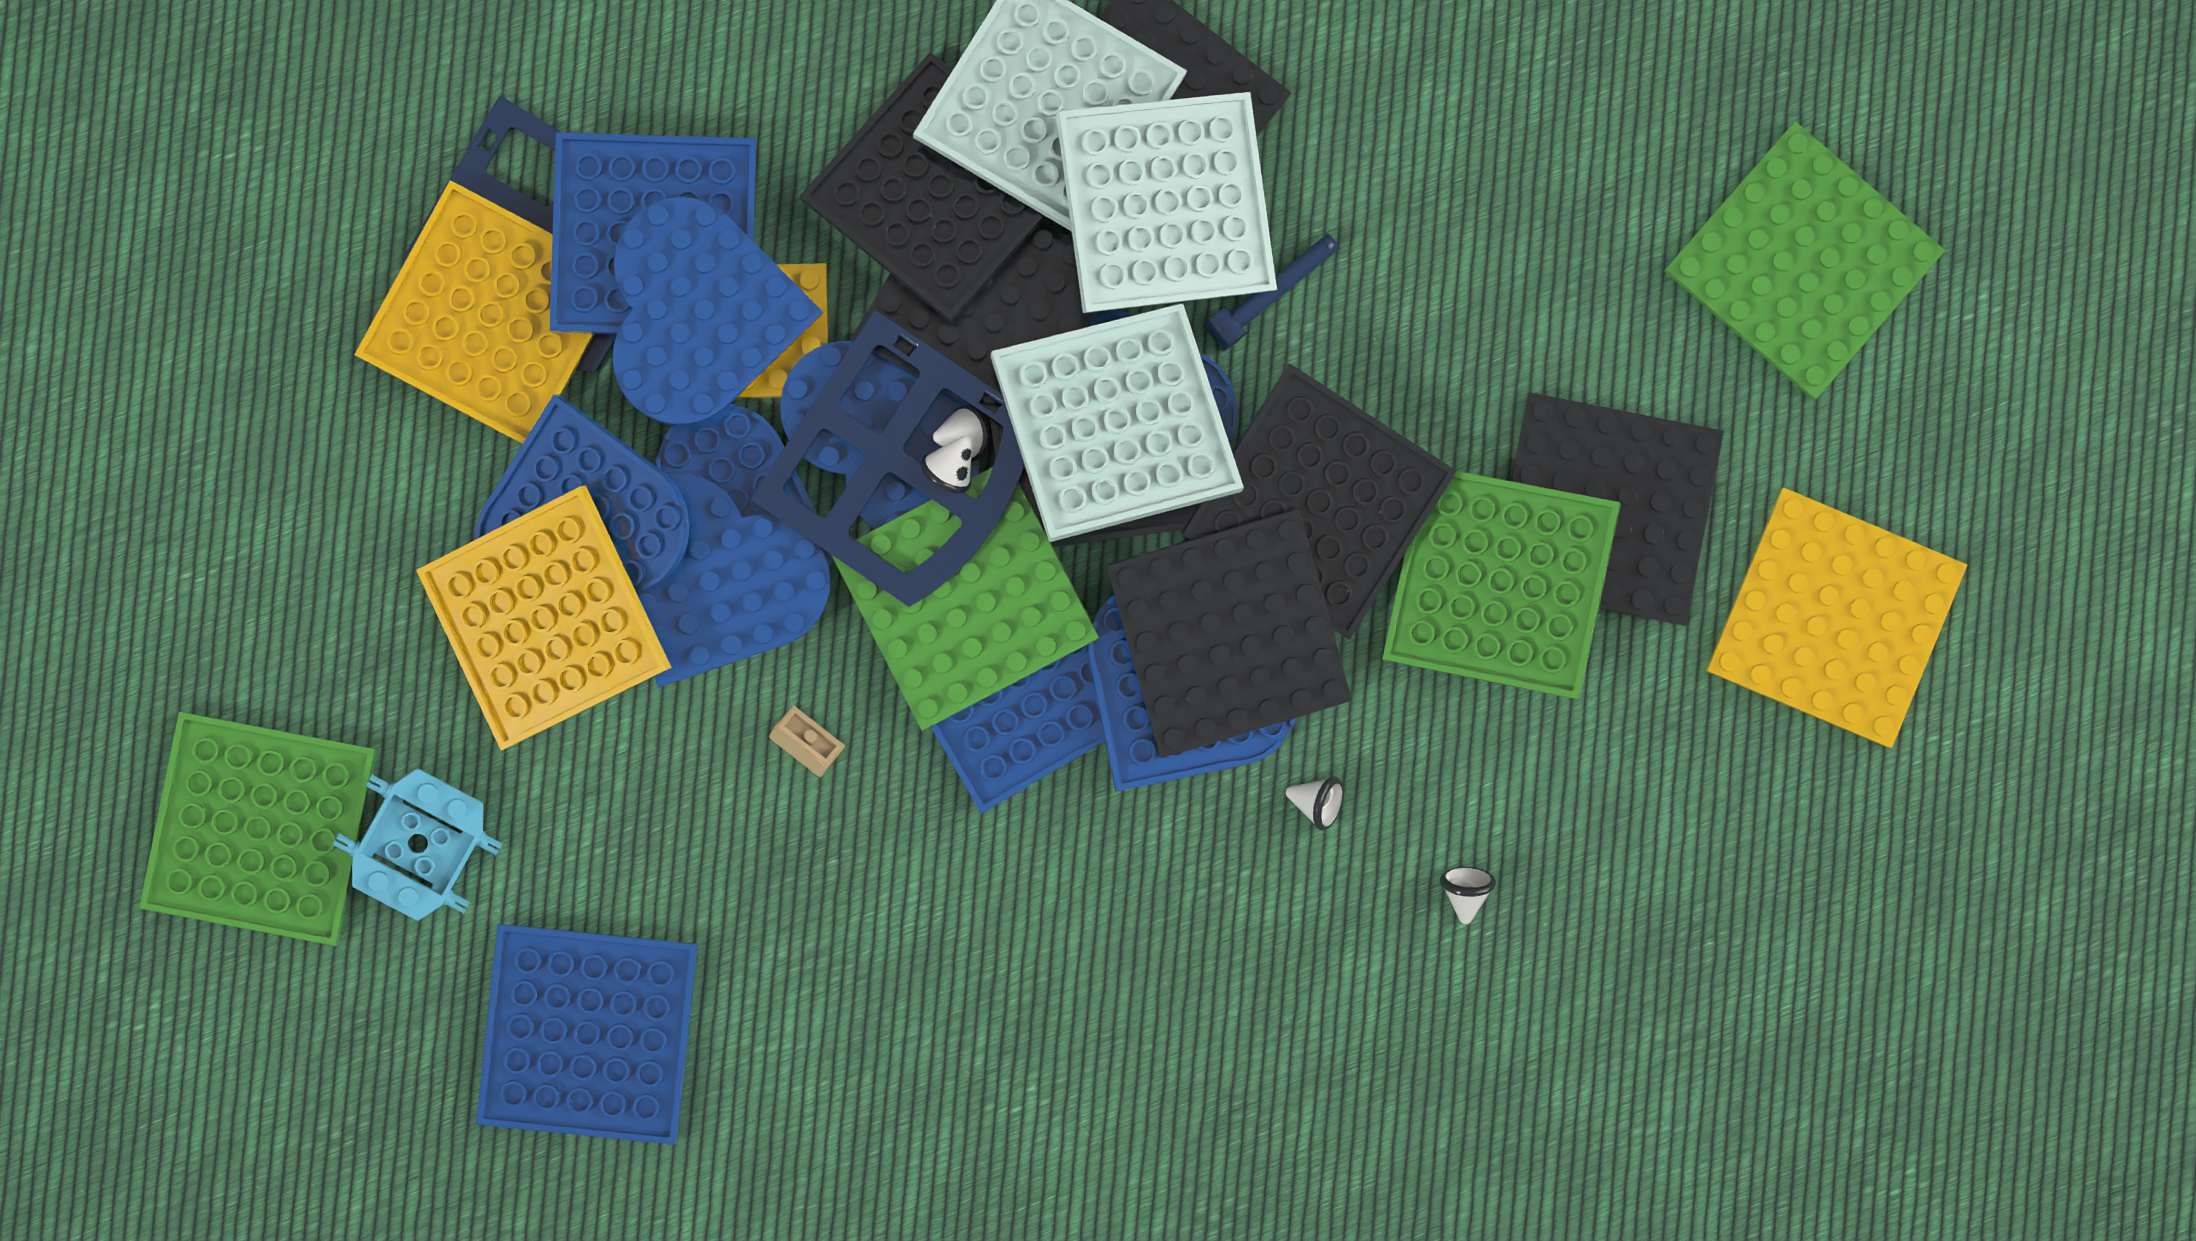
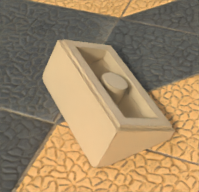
(806, 741)

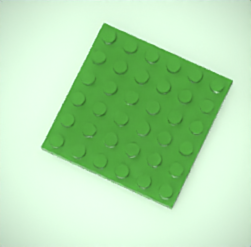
(1804, 260)
(1504, 585)
(986, 624)
(254, 828)

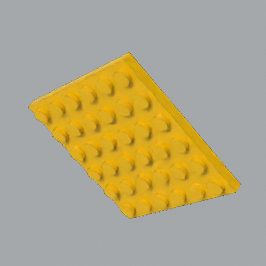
(476, 316)
(543, 618)
(1836, 618)

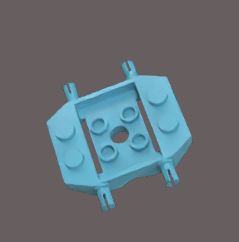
(437, 863)

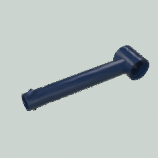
(1228, 326)

